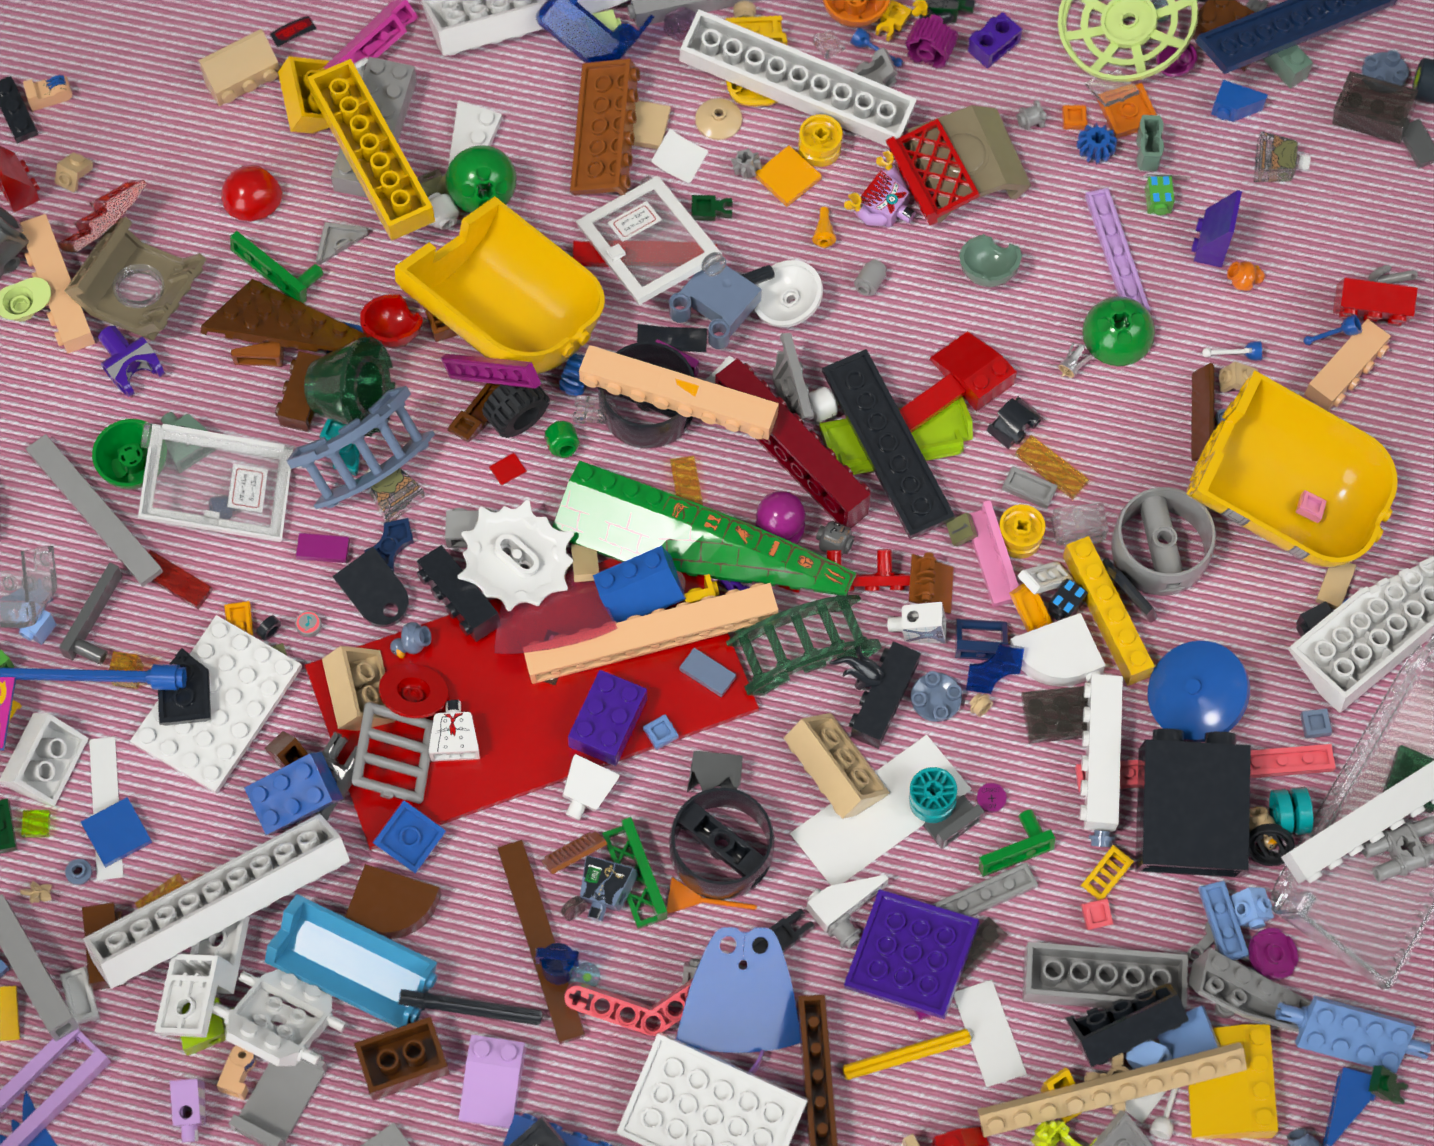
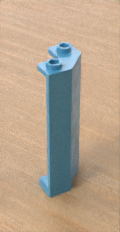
(349, 961)

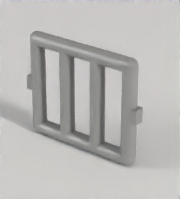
(362, 756)

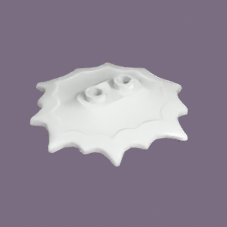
(530, 545)

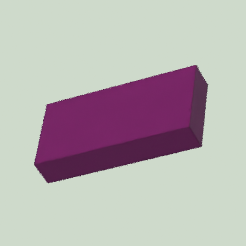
(322, 548)

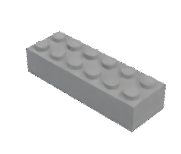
(391, 89)
(1097, 975)

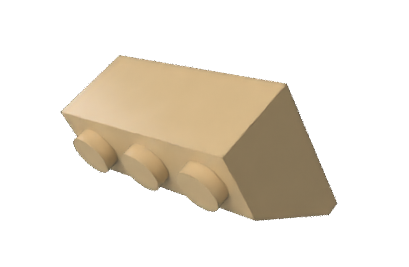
(239, 67)
(353, 681)

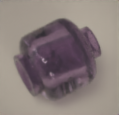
(678, 23)

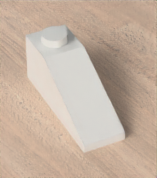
(844, 898)

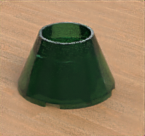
(349, 381)

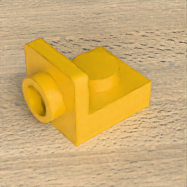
(696, 594)

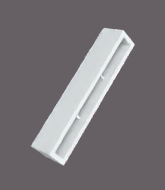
(1102, 752)

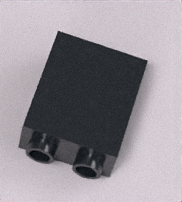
(1193, 805)

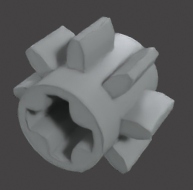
(746, 163)

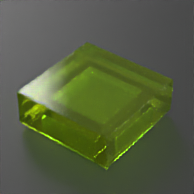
(35, 823)

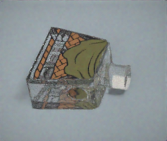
(1277, 158)
(396, 495)

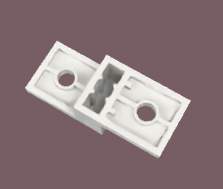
(198, 979)

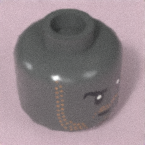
(835, 537)

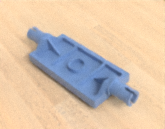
(1353, 1033)

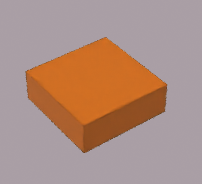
(1074, 117)

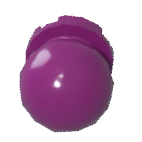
(782, 516)

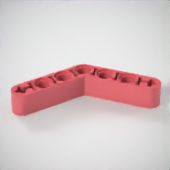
(619, 1002)

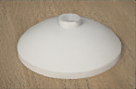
(791, 281)

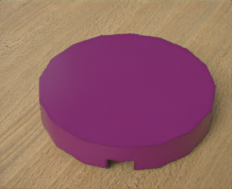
(1273, 954)

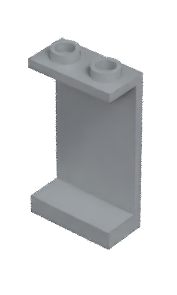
(278, 1102)

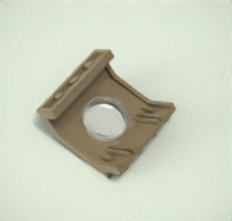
(133, 282)

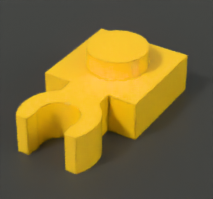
(893, 18)

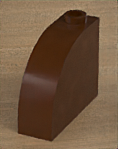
(392, 903)

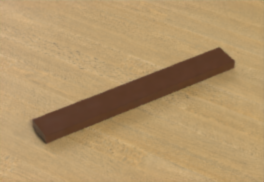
(538, 935)

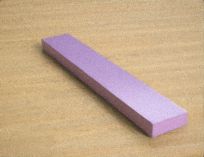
(1115, 245)

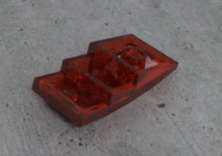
(106, 213)

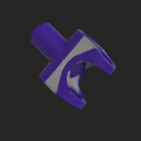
(127, 358)

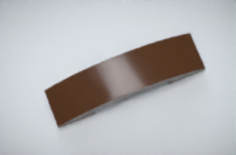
(472, 421)

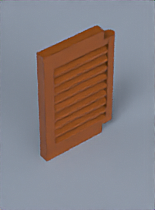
(573, 851)

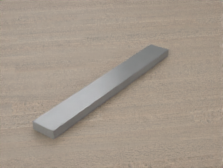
(94, 510)

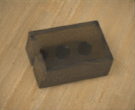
(1375, 107)

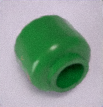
(562, 439)

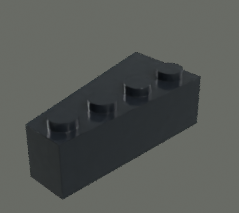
(1127, 1023)

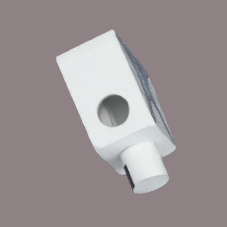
(921, 623)

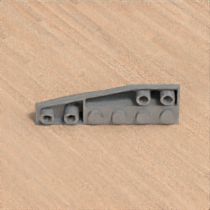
(1242, 989)

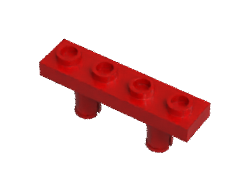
(883, 576)

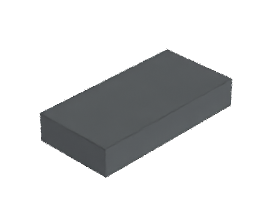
(1419, 144)

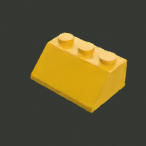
(300, 105)

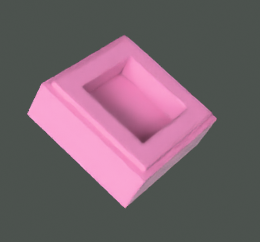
(1311, 506)

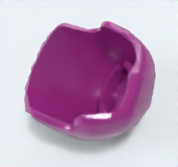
(1182, 65)

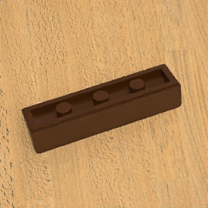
(1202, 409)

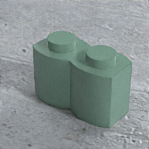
(1149, 143)

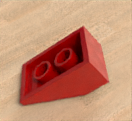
(14, 182)
(977, 368)

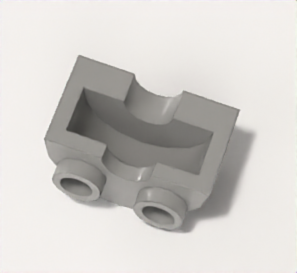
(880, 69)

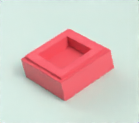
(1096, 914)

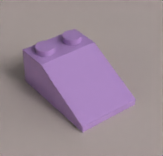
(492, 1081)

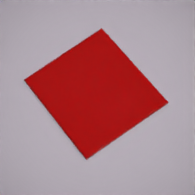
(507, 469)

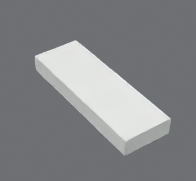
(1044, 577)

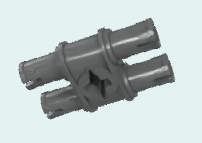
(341, 772)

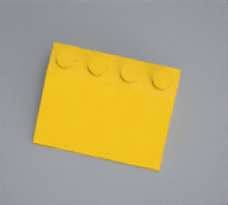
(1239, 1102)

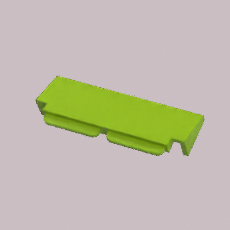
(936, 438)

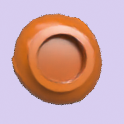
(1245, 275)

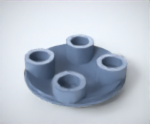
(1386, 67)
(936, 696)

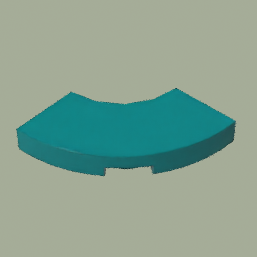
(349, 453)

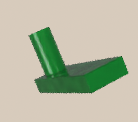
(1037, 844)

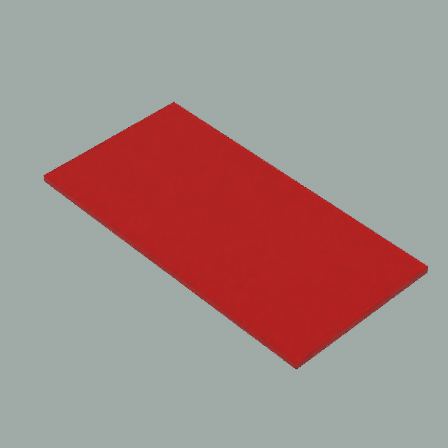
(523, 724)

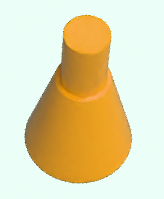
(824, 233)

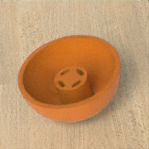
(856, 12)

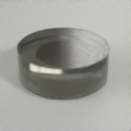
(573, 908)

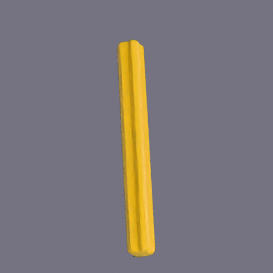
(906, 1054)

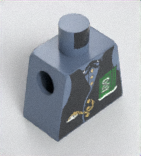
(605, 886)

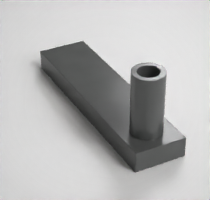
(75, 642)

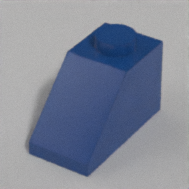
(1237, 102)

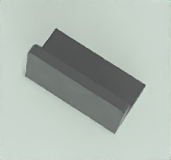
(961, 820)

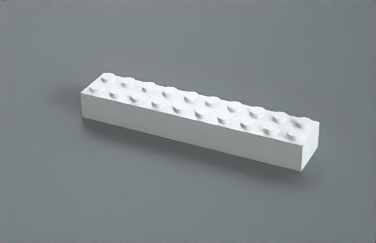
(795, 78)
(216, 900)

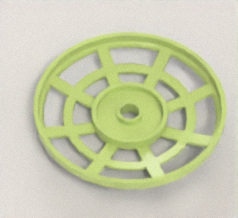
(1126, 35)

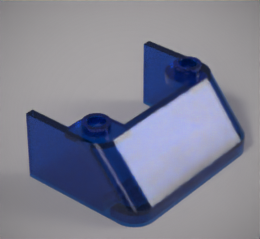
(585, 33)

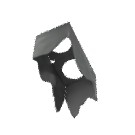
(715, 770)

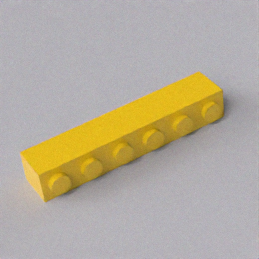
(1108, 611)

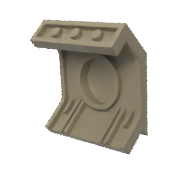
(983, 149)

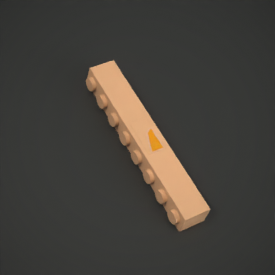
(678, 392)

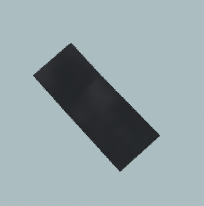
(678, 337)

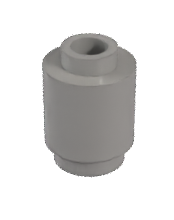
(870, 278)

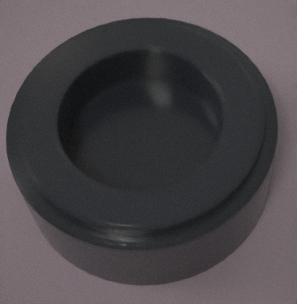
(268, 627)

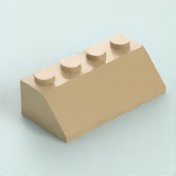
(835, 765)

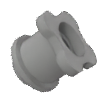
(1031, 116)
(845, 932)

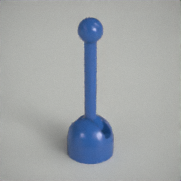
(862, 39)
(1350, 326)

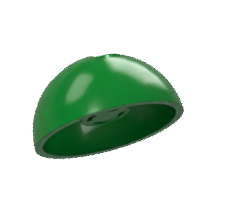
(474, 171)
(1112, 341)
(116, 452)

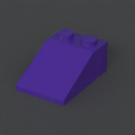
(1216, 230)

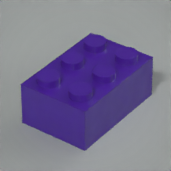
(607, 718)

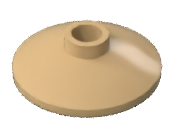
(715, 126)

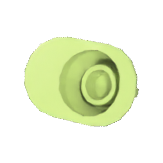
(24, 299)

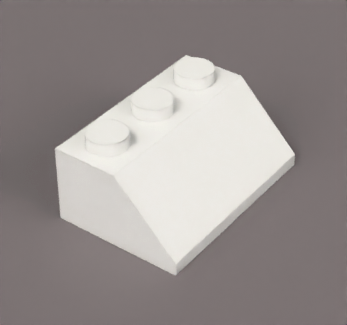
(44, 759)

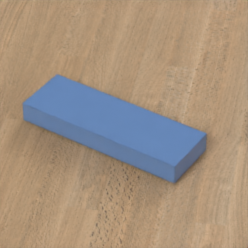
(1223, 920)

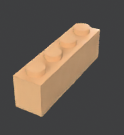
(1347, 365)

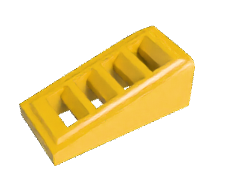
(1120, 856)

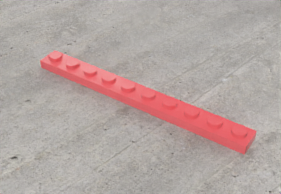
(1262, 764)

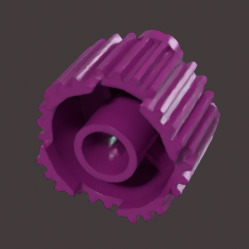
(931, 41)

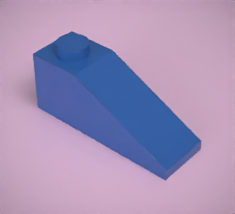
(1348, 1101)

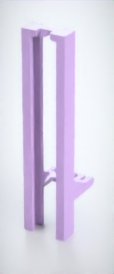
(61, 1096)

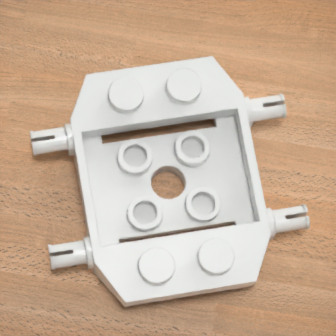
(284, 1045)

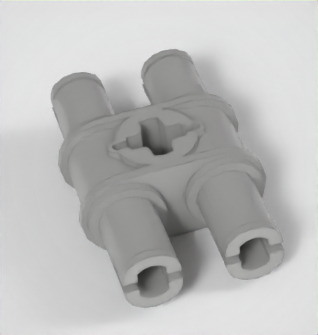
(1402, 861)

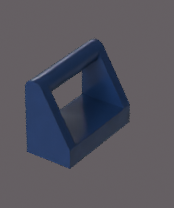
(978, 649)

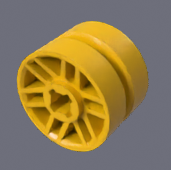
(820, 140)
(1022, 530)

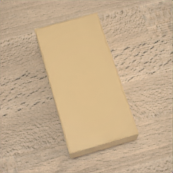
(584, 563)
(1335, 585)

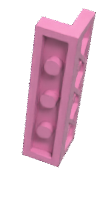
(993, 556)

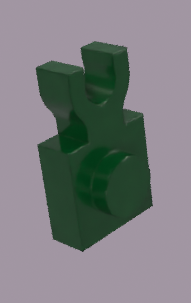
(706, 207)
(1385, 1085)

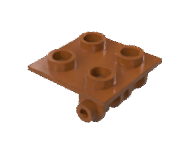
(930, 581)

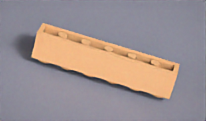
(49, 265)

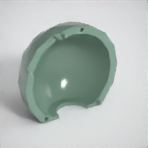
(988, 263)

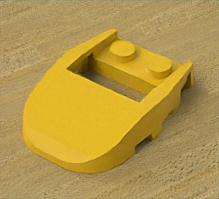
(769, 27)

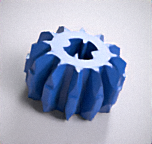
(1096, 143)
(570, 378)

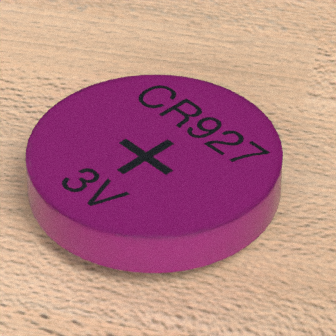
(991, 797)

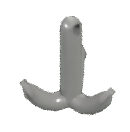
(1376, 275)

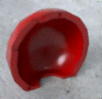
(250, 193)
(390, 321)

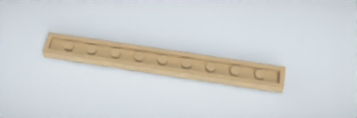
(1112, 1089)

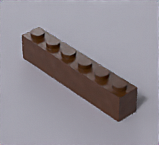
(817, 1070)

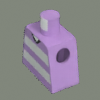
(187, 1095)

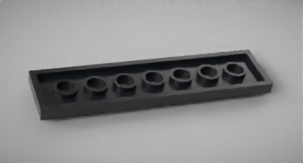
(888, 444)

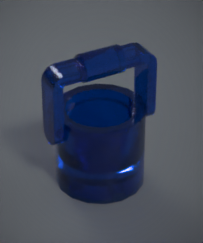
(557, 962)

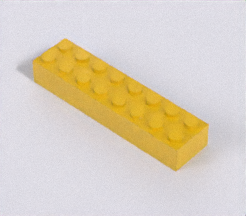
(371, 149)

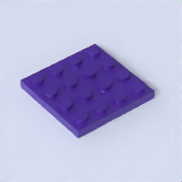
(911, 954)

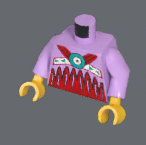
(884, 197)

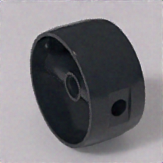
(650, 434)
(708, 830)

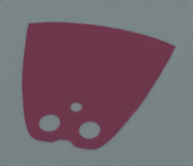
(557, 622)

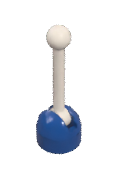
(1252, 351)

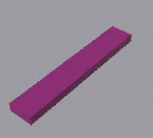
(491, 370)

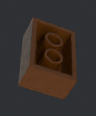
(1218, 13)
(401, 1058)

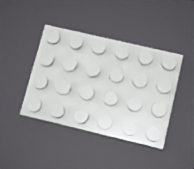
(244, 690)
(704, 1101)

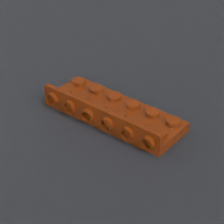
(605, 127)

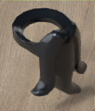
(864, 669)

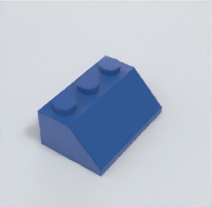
(640, 585)

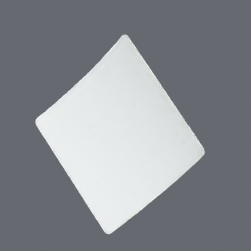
(679, 156)

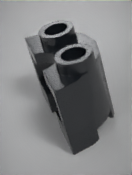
(1013, 421)

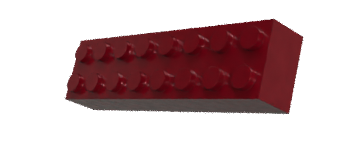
(802, 453)

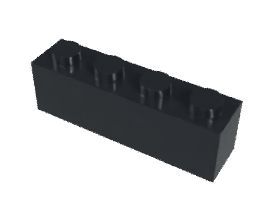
(461, 597)
(883, 700)

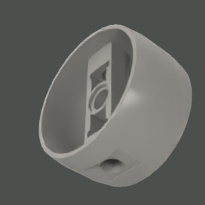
(1168, 573)

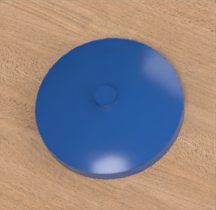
(1199, 689)

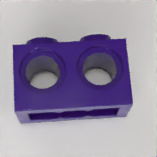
(997, 43)

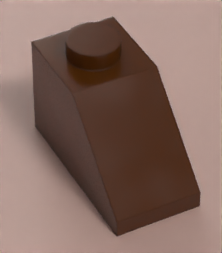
(285, 749)

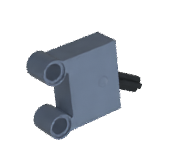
(722, 299)

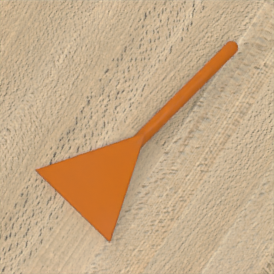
(682, 897)

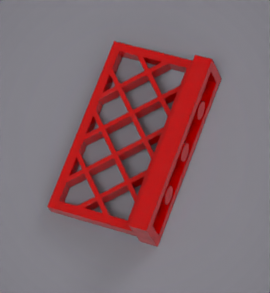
(917, 184)

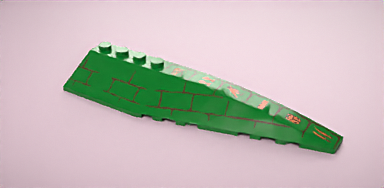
(631, 518)

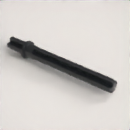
(469, 1007)

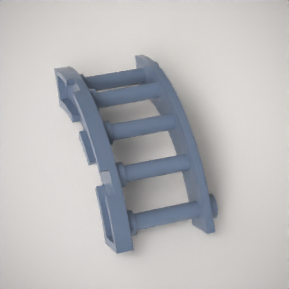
(355, 433)

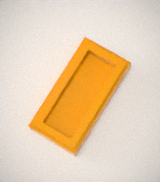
(1030, 608)

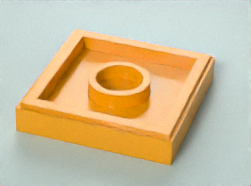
(788, 176)

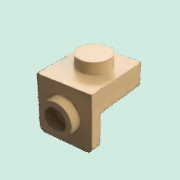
(71, 170)
(1234, 376)

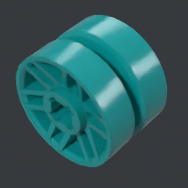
(933, 795)
(1292, 810)

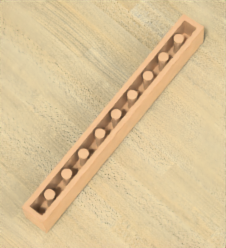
(657, 632)

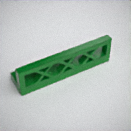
(645, 872)

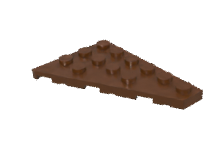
(269, 315)

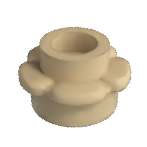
(980, 704)

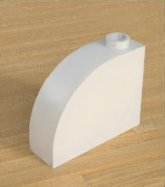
(1060, 653)

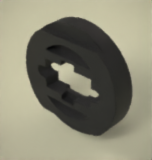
(1266, 857)

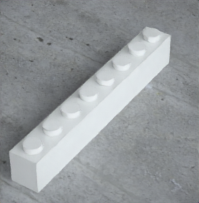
(1362, 825)

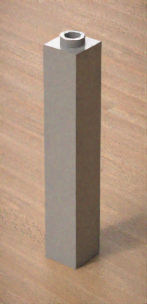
(641, 9)
(34, 975)

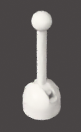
(1162, 1126)

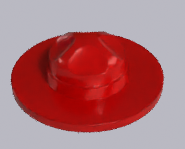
(413, 691)

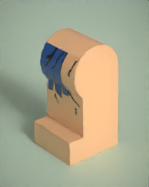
(47, 92)
(235, 1072)

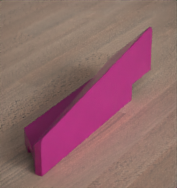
(378, 34)

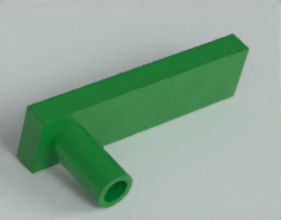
(272, 271)

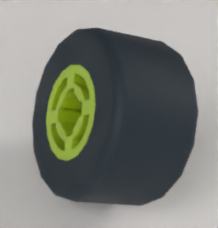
(1424, 80)

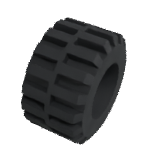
(515, 409)

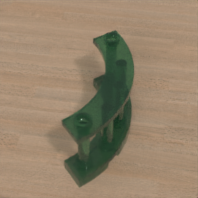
(812, 657)

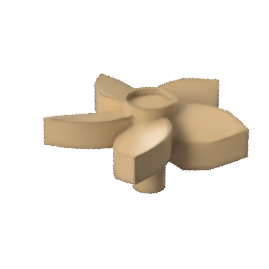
(38, 892)

